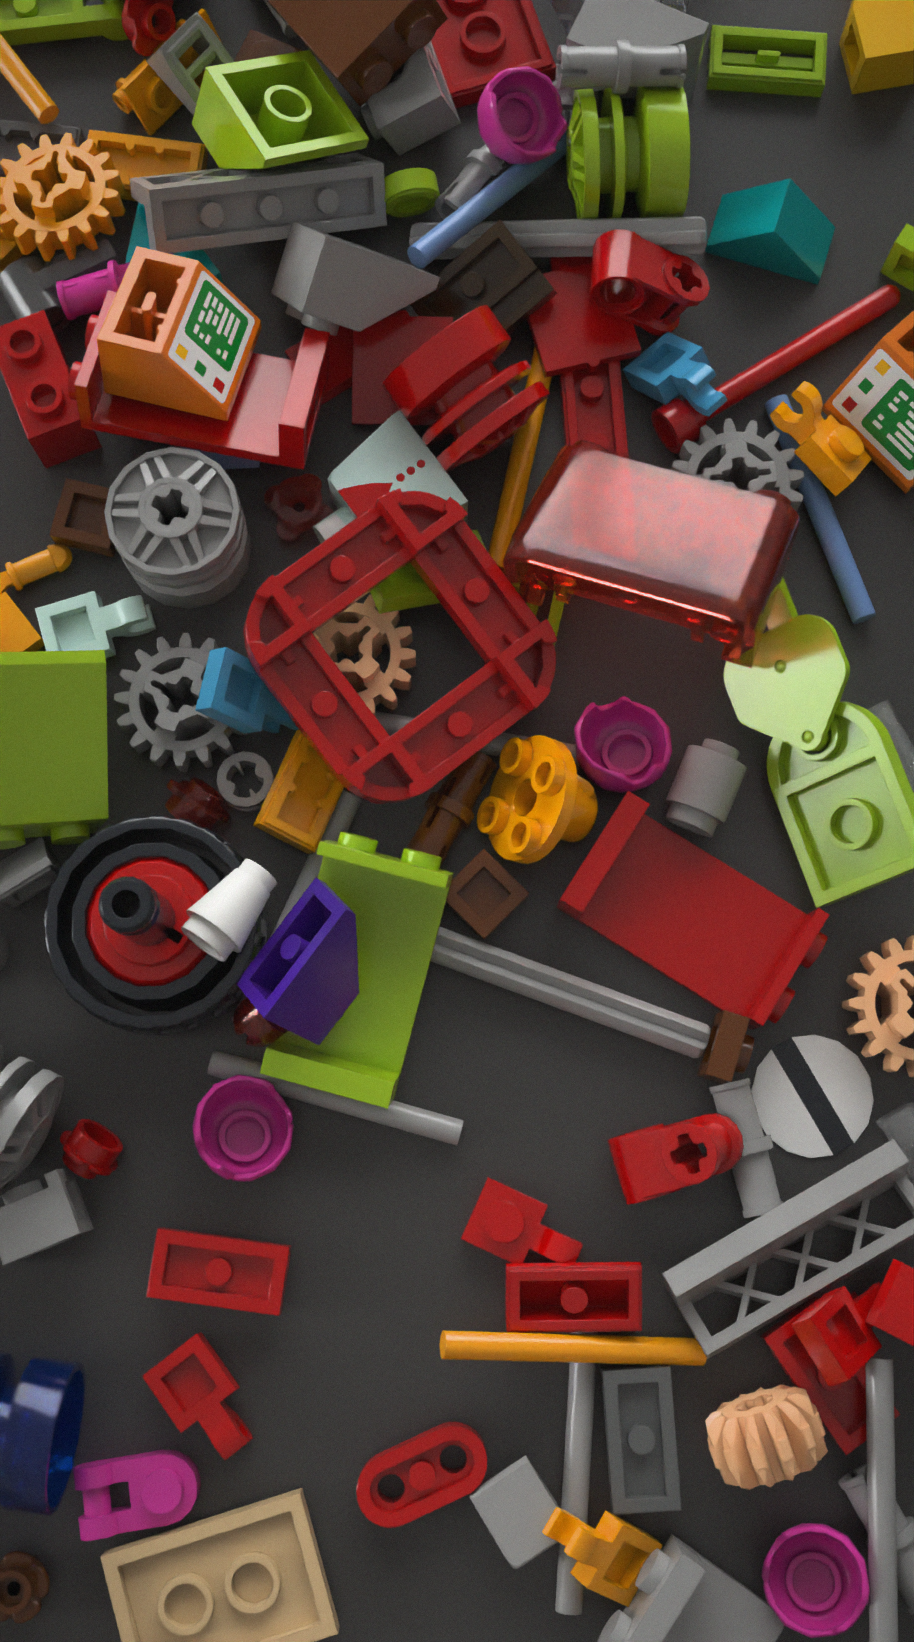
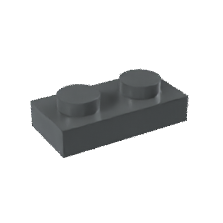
(640, 1439)

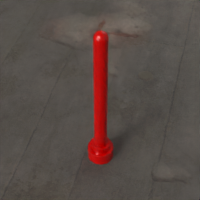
(681, 422)

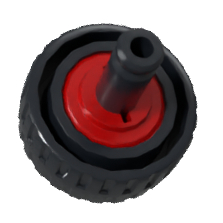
(120, 920)

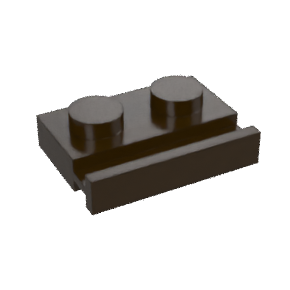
(493, 274)

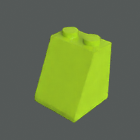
(52, 746)

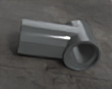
(31, 281)

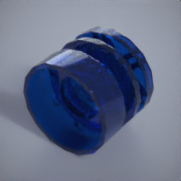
(39, 1431)

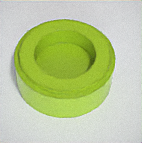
(410, 192)

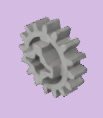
(744, 459)
(172, 725)

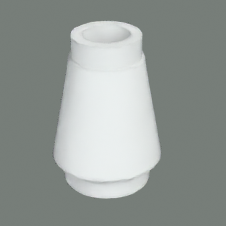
(229, 910)

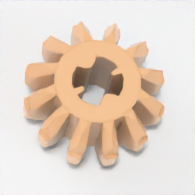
(766, 1437)

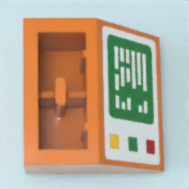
(176, 336)
(880, 403)

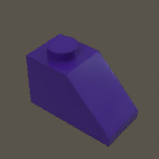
(307, 966)

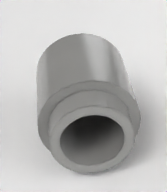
(705, 787)

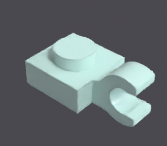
(88, 625)

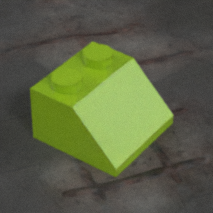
(273, 113)

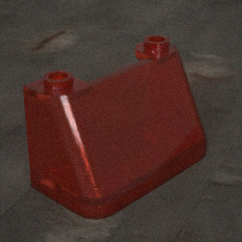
(655, 545)

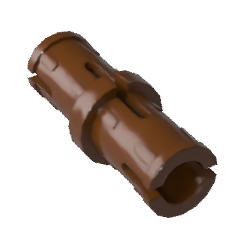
(452, 806)

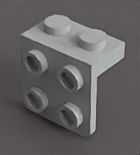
(690, 1601)

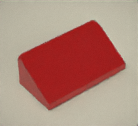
(573, 1297)

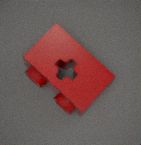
(38, 385)

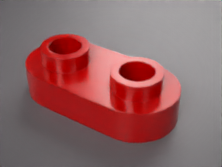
(425, 1477)

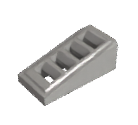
(166, 62)

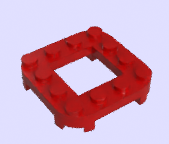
(472, 590)

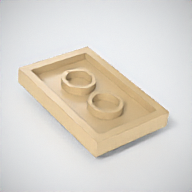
(225, 1579)

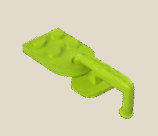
(850, 803)

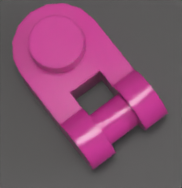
(160, 1490)

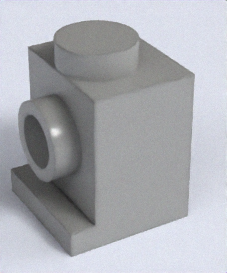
(41, 1217)

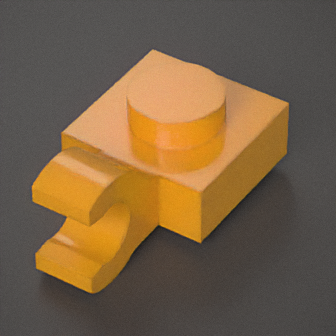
(824, 445)
(605, 1556)

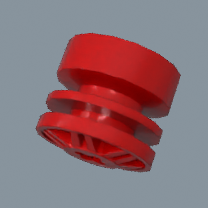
(465, 388)

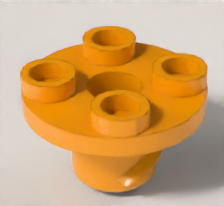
(536, 800)

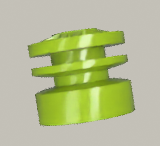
(629, 153)

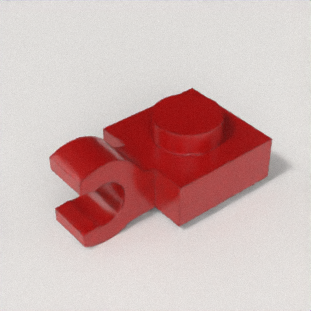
(510, 1225)
(837, 1333)
(193, 1389)

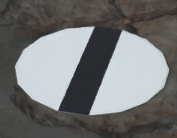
(812, 1096)

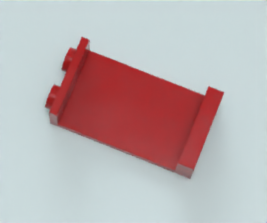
(268, 420)
(692, 916)

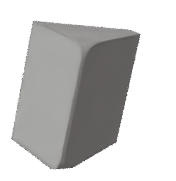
(27, 872)
(516, 1510)

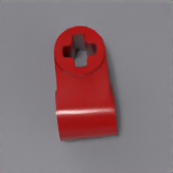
(639, 284)
(668, 1156)

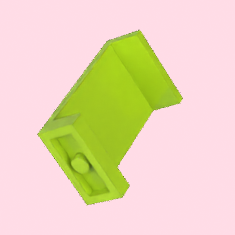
(396, 930)

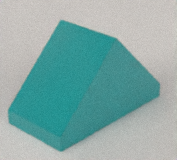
(773, 230)

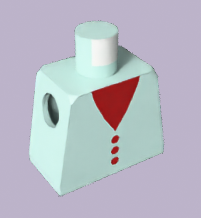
(385, 462)

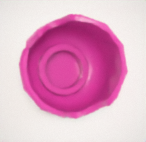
(521, 116)
(622, 745)
(243, 1128)
(815, 1580)

